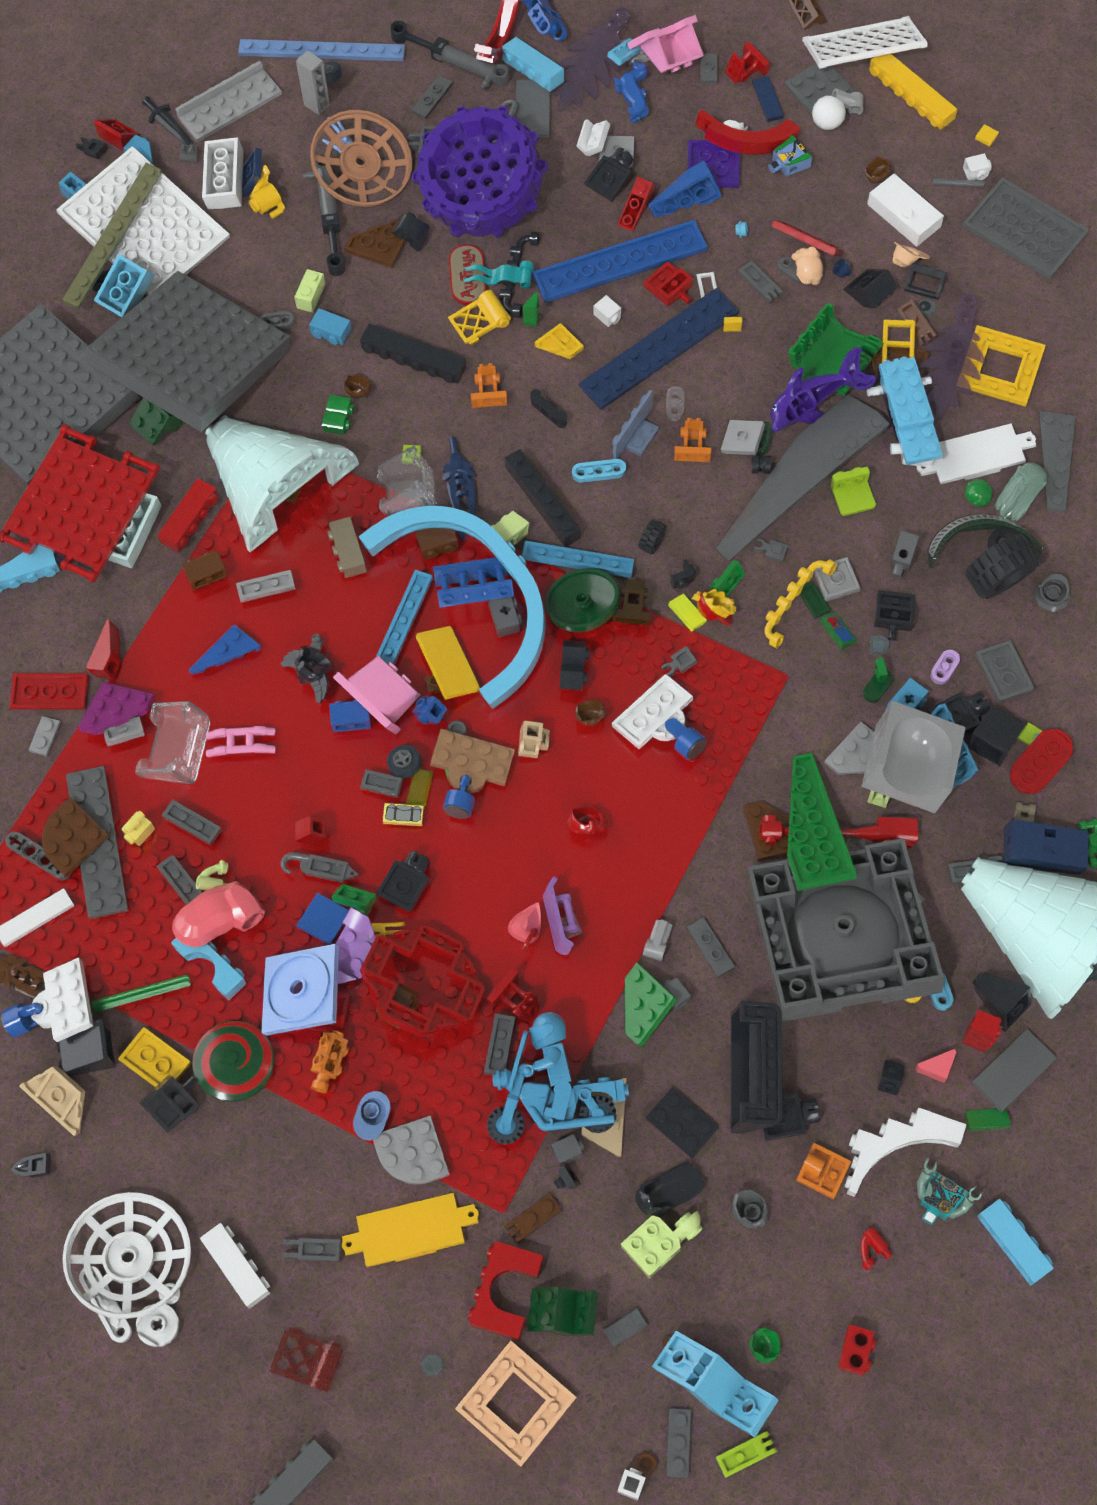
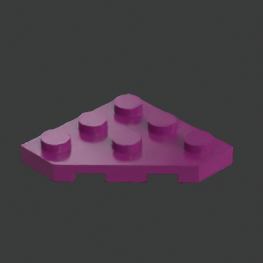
(113, 707)

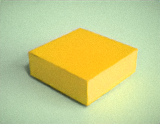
(986, 135)
(732, 324)

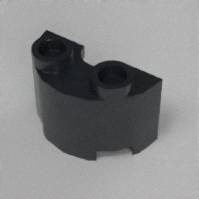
(412, 230)

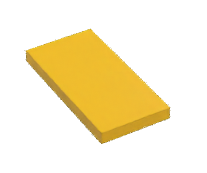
(447, 662)

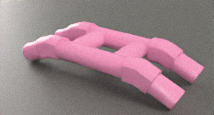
(248, 748)

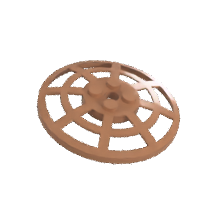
(363, 151)

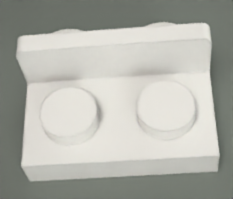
(593, 137)

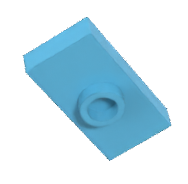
(622, 53)

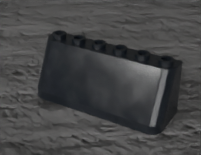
(756, 1066)

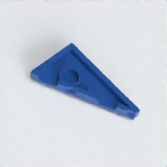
(228, 647)

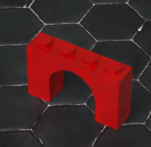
(502, 1259)

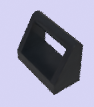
(930, 272)

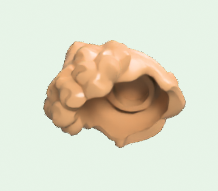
(808, 265)

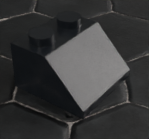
(871, 287)

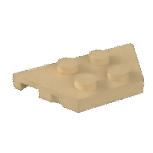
(58, 1096)
(612, 1138)

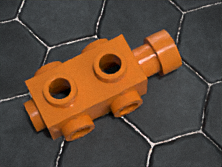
(328, 1059)

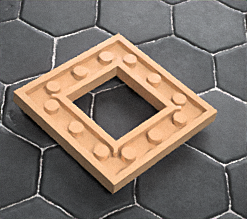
(474, 1409)

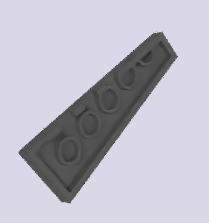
(1056, 447)

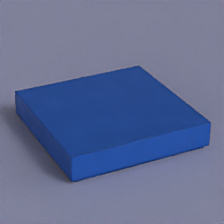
(323, 919)

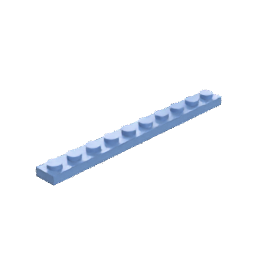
(322, 50)

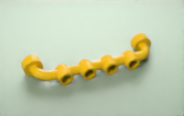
(795, 589)

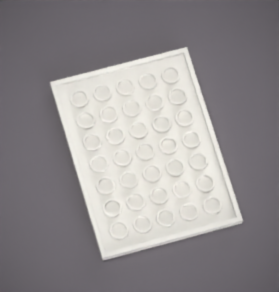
(165, 234)

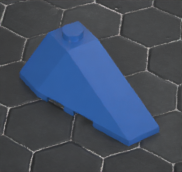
(690, 188)

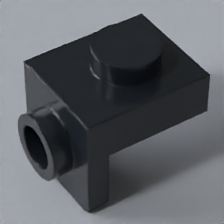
(682, 579)
(891, 1077)

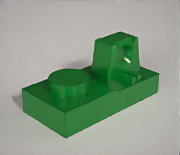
(729, 578)
(354, 898)

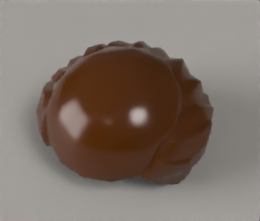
(879, 168)
(357, 385)
(590, 712)

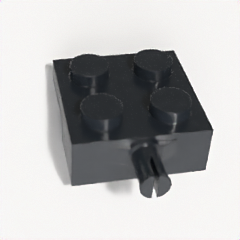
(894, 612)
(170, 1102)

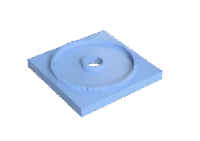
(314, 1003)

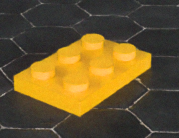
(153, 1058)

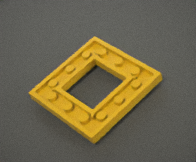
(1031, 355)

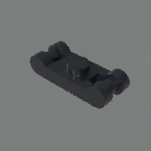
(548, 409)

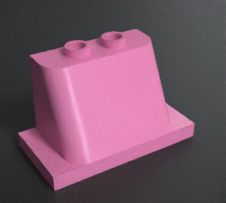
(671, 45)
(381, 691)

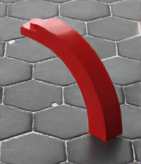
(501, 33)
(745, 141)

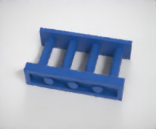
(472, 571)

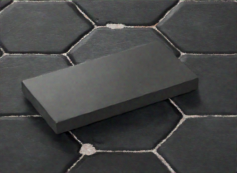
(533, 106)
(1014, 1070)

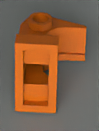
(488, 376)
(692, 430)

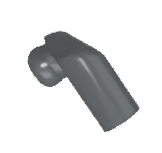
(317, 642)

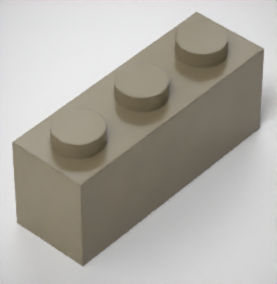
(346, 547)

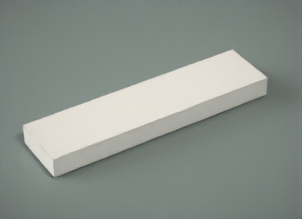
(35, 917)

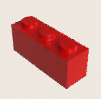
(982, 1031)

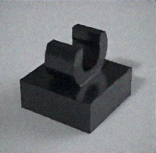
(567, 1179)

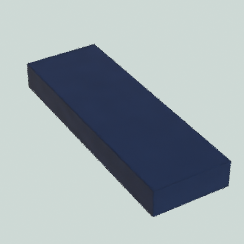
(767, 99)

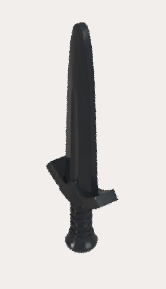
(161, 116)

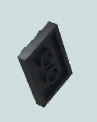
(682, 1123)

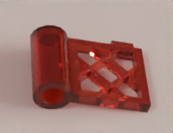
(323, 1362)

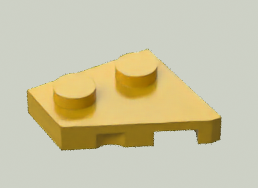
(560, 342)

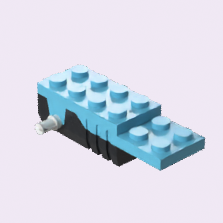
(908, 409)

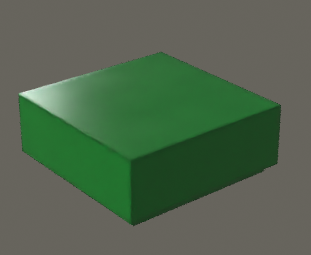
(880, 670)

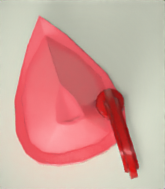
(526, 925)

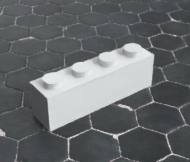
(235, 1266)

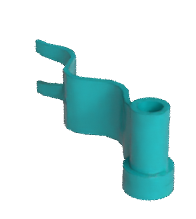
(504, 272)

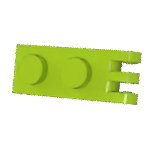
(745, 1455)

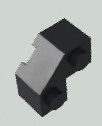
(573, 665)

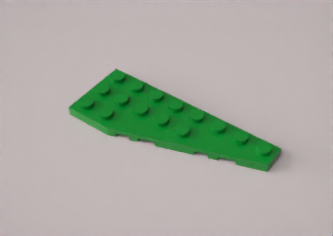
(815, 839)

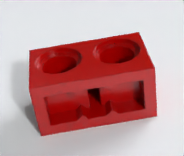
(851, 1349)

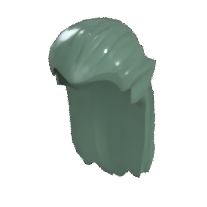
(1021, 490)

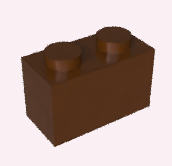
(436, 542)
(204, 570)

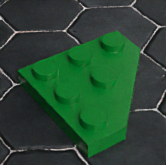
(645, 1004)

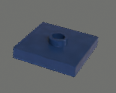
(251, 171)

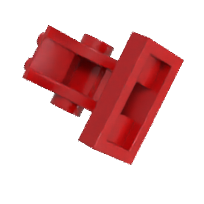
(752, 60)
(506, 991)

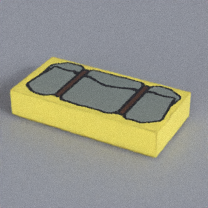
(403, 814)

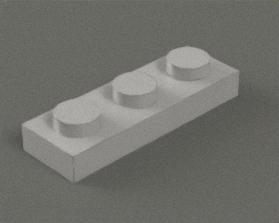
(265, 586)

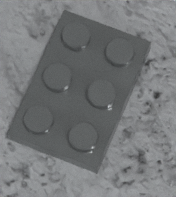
(1004, 671)

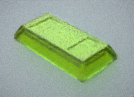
(419, 788)

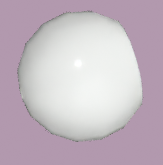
(828, 113)

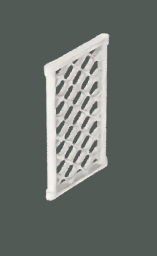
(862, 53)

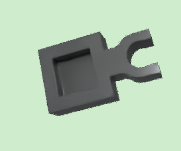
(774, 550)
(681, 660)

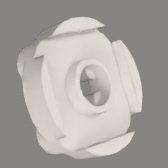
(161, 1336)

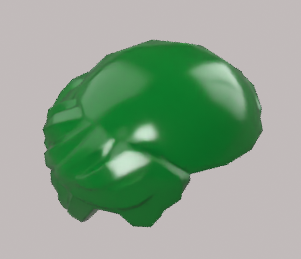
(978, 492)
(759, 1345)

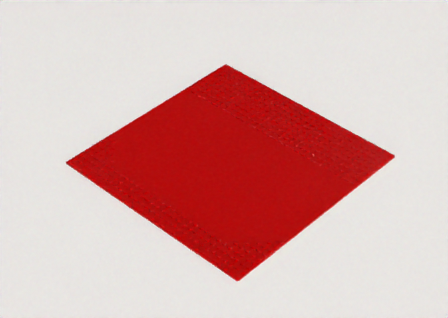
(479, 865)

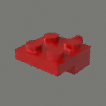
(669, 284)

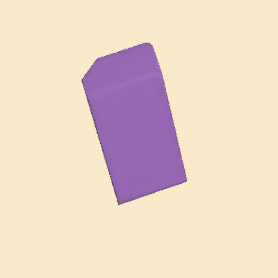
(561, 944)

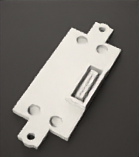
(980, 454)

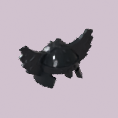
(311, 669)

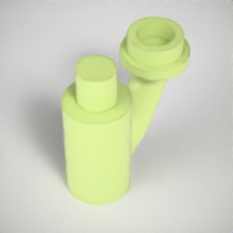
(205, 882)

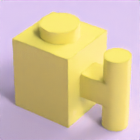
(137, 829)

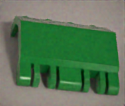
(825, 345)

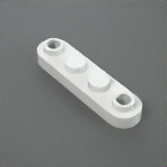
(111, 1324)

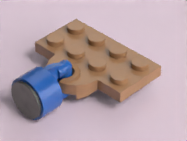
(469, 767)

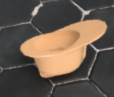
(905, 255)

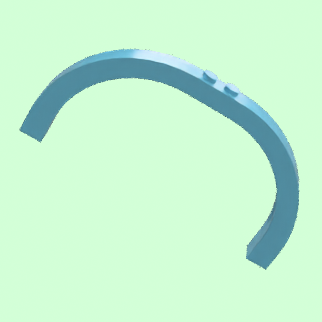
(426, 517)

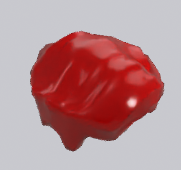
(587, 820)

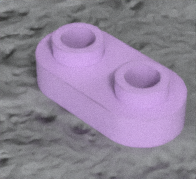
(944, 667)

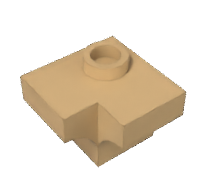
(532, 739)

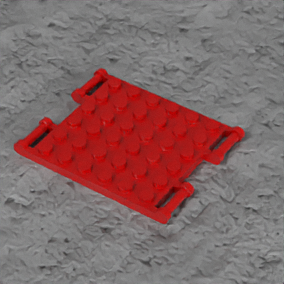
(79, 503)

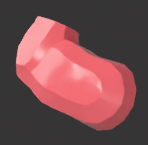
(216, 913)

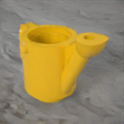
(266, 196)

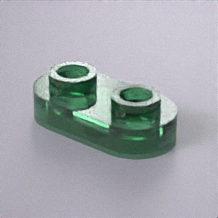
(766, 439)

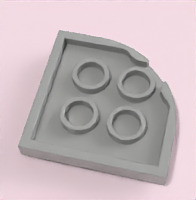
(412, 1152)

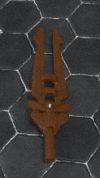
(13, 972)

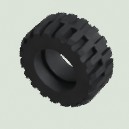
(1002, 566)

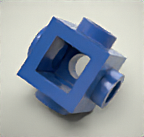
(429, 710)

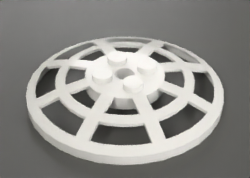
(119, 1245)

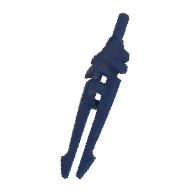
(458, 471)

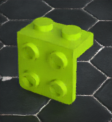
(852, 491)

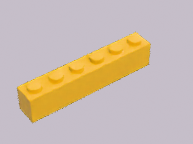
(913, 90)

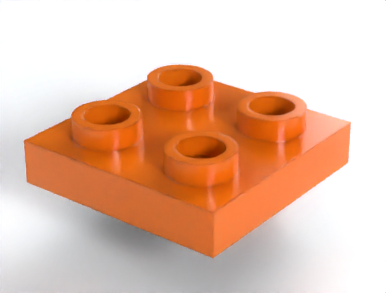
(823, 1171)

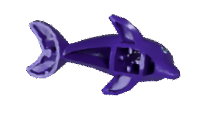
(804, 396)

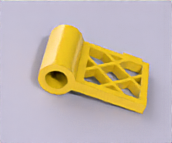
(492, 311)

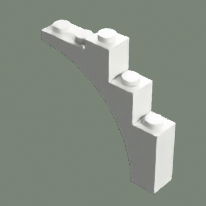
(925, 1128)

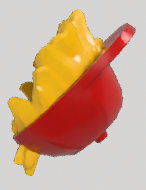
(715, 606)

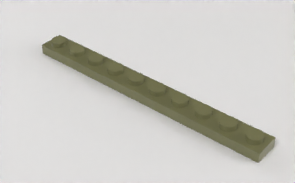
(112, 236)

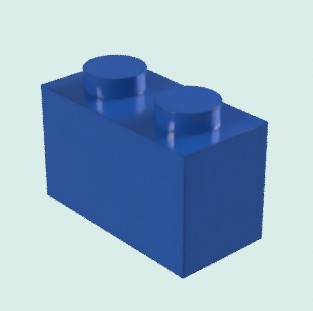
(349, 716)

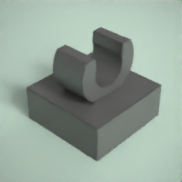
(189, 153)

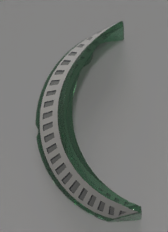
(975, 522)

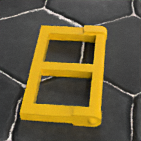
(903, 344)

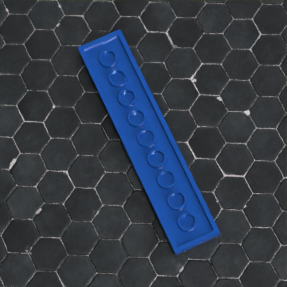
(619, 261)

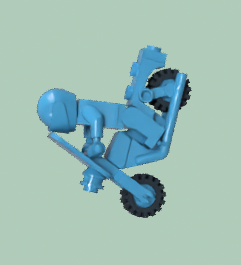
(549, 1109)

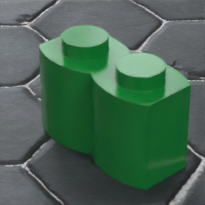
(337, 414)

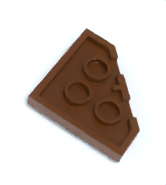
(376, 244)
(754, 814)

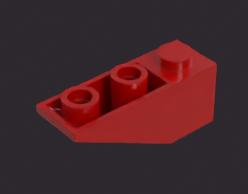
(637, 203)
(106, 654)

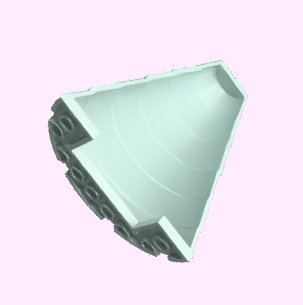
(266, 467)
(1040, 923)

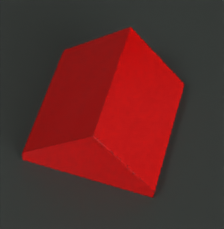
(114, 132)

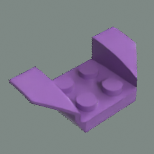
(354, 945)

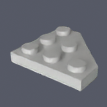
(852, 752)

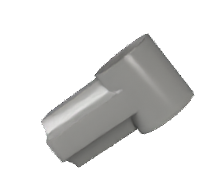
(852, 101)
(656, 944)

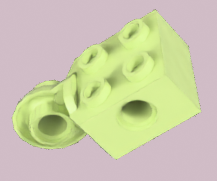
(657, 1244)

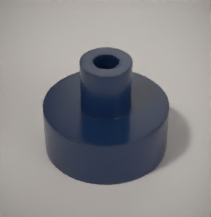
(841, 268)

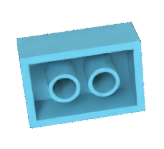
(124, 286)

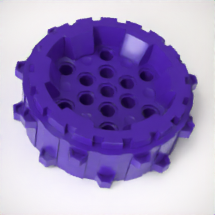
(485, 209)

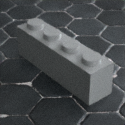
(313, 82)

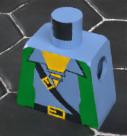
(790, 157)

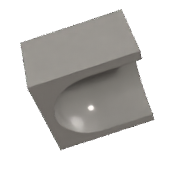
(913, 757)

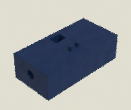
(1045, 847)

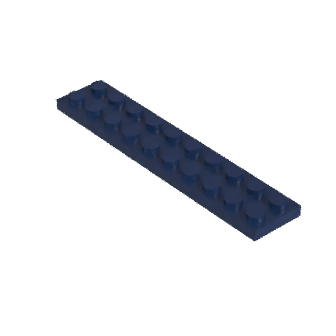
(658, 349)

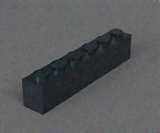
(413, 353)
(542, 498)

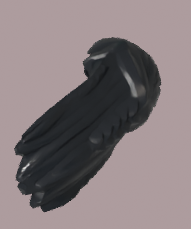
(669, 1190)

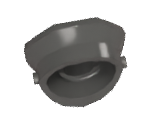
(1057, 593)

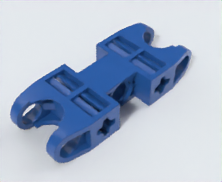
(545, 18)

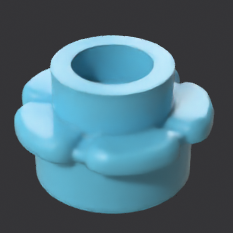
(742, 229)

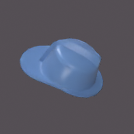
(371, 1115)

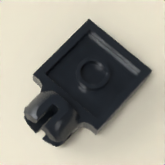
(610, 174)
(965, 710)
(405, 881)
(795, 1117)

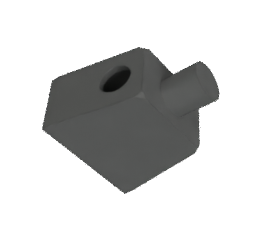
(905, 542)

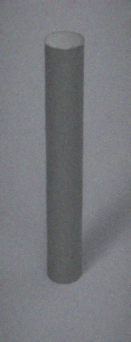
(958, 182)

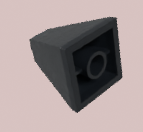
(1003, 998)

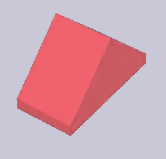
(938, 1066)

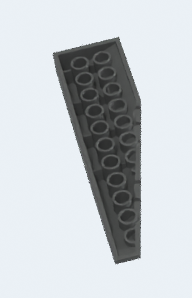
(804, 467)

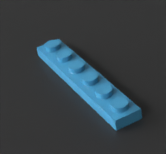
(577, 558)
(404, 616)

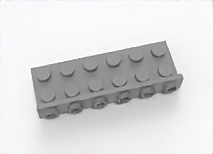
(227, 101)

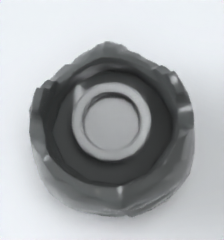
(750, 1209)

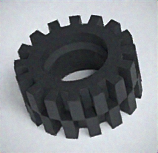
(652, 536)

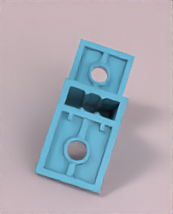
(715, 1383)

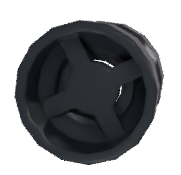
(761, 464)

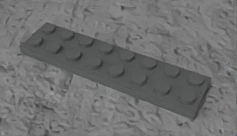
(102, 869)

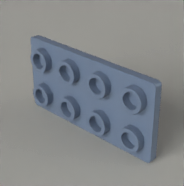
(637, 432)

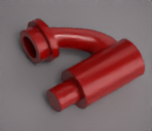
(878, 1243)

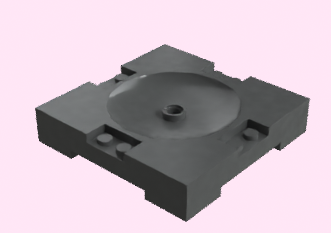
(879, 955)

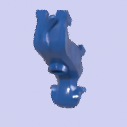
(631, 91)

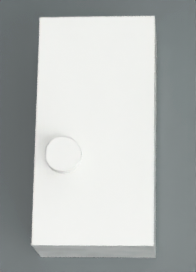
(222, 173)
(905, 210)

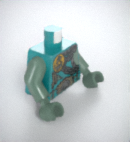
(942, 1196)

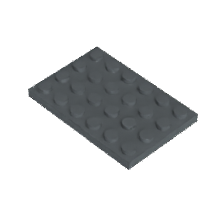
(1025, 228)

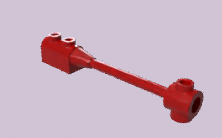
(884, 830)

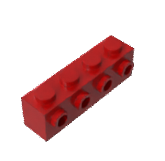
(188, 515)

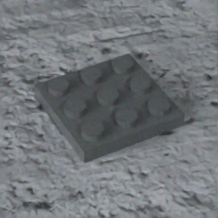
(814, 84)

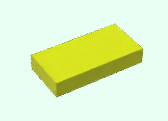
(687, 612)

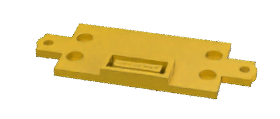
(410, 1230)

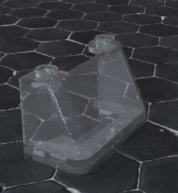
(407, 482)
(177, 743)

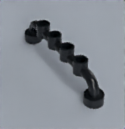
(516, 251)

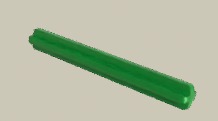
(141, 993)

